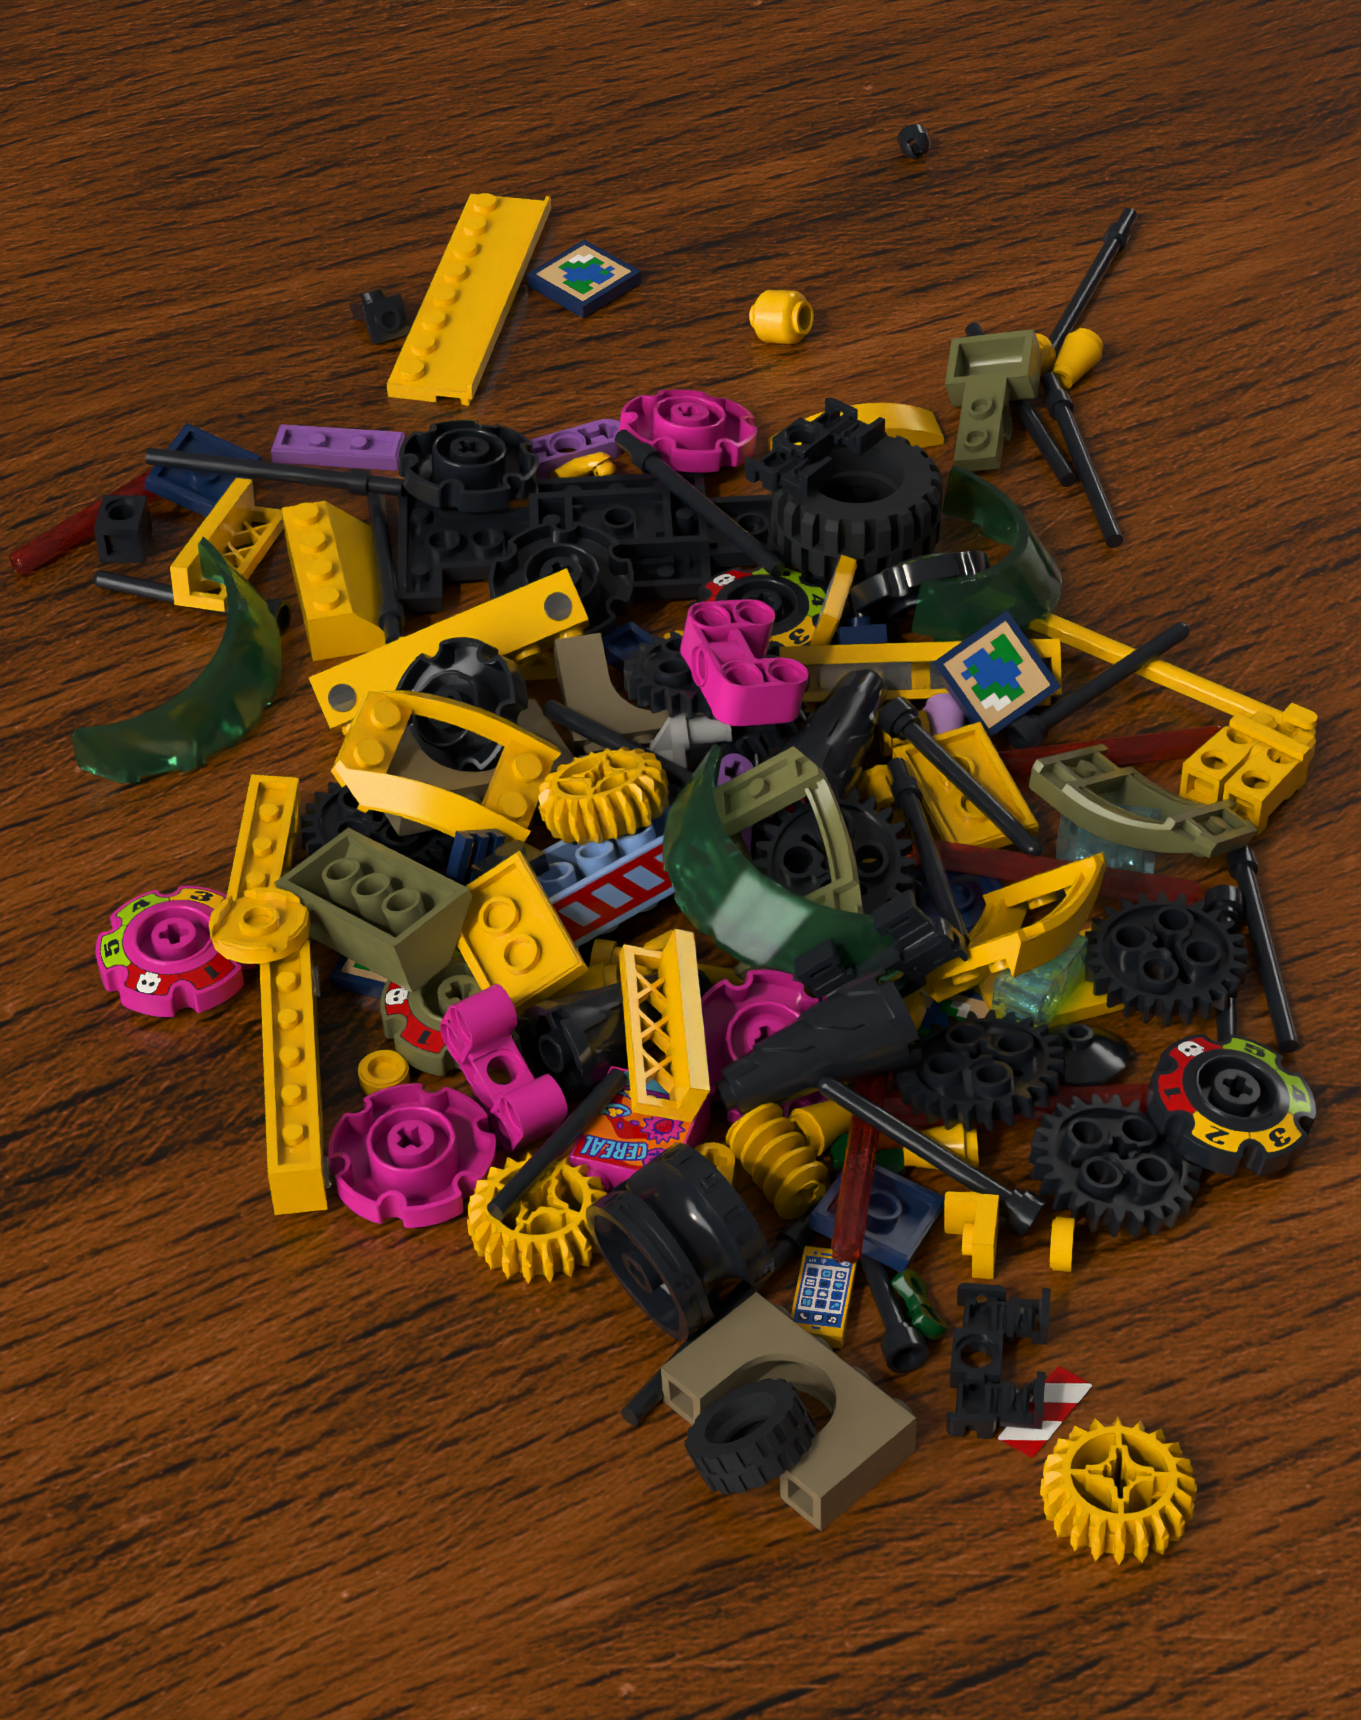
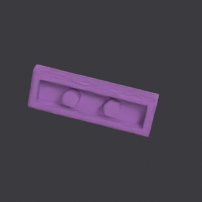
(337, 447)

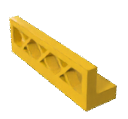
(225, 528)
(266, 834)
(676, 1034)

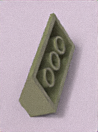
(380, 908)

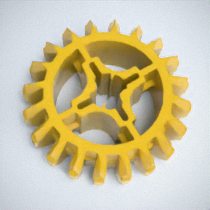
(603, 795)
(542, 1229)
(1086, 1504)

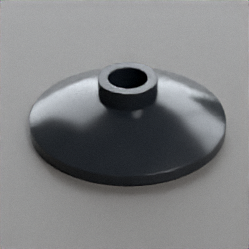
(1090, 1054)

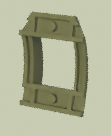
(1087, 786)
(774, 787)

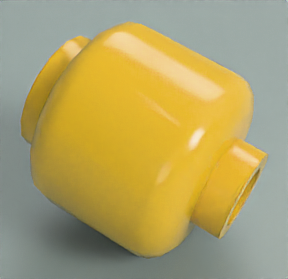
(781, 316)

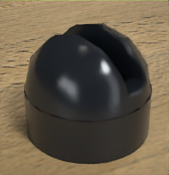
(920, 135)

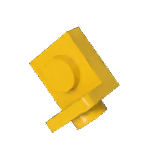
(978, 1221)

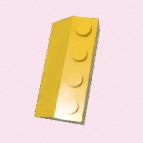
(334, 579)

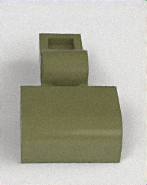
(982, 379)

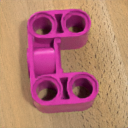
(727, 660)
(479, 1039)

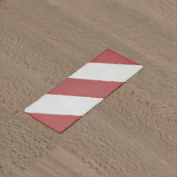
(1061, 1395)

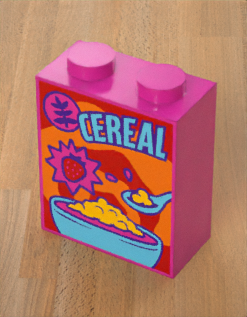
(625, 1141)

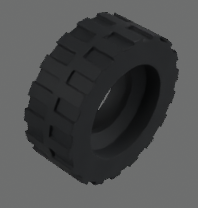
(750, 1436)

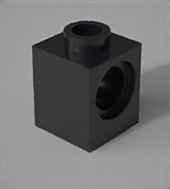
(123, 529)

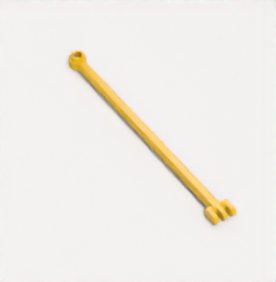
(1175, 678)

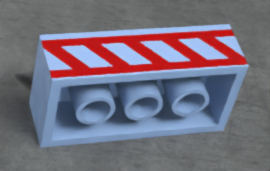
(606, 882)

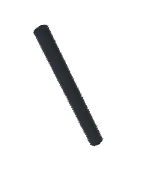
(557, 1144)

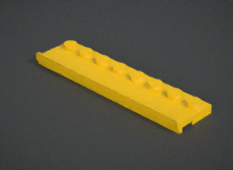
(468, 299)

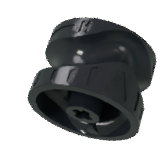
(679, 1239)

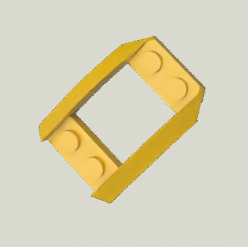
(375, 737)
(998, 938)

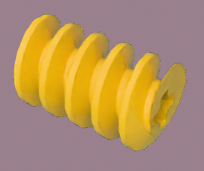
(778, 1160)

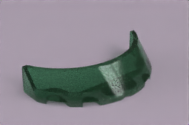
(1022, 583)
(213, 709)
(740, 904)

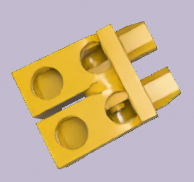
(1249, 766)

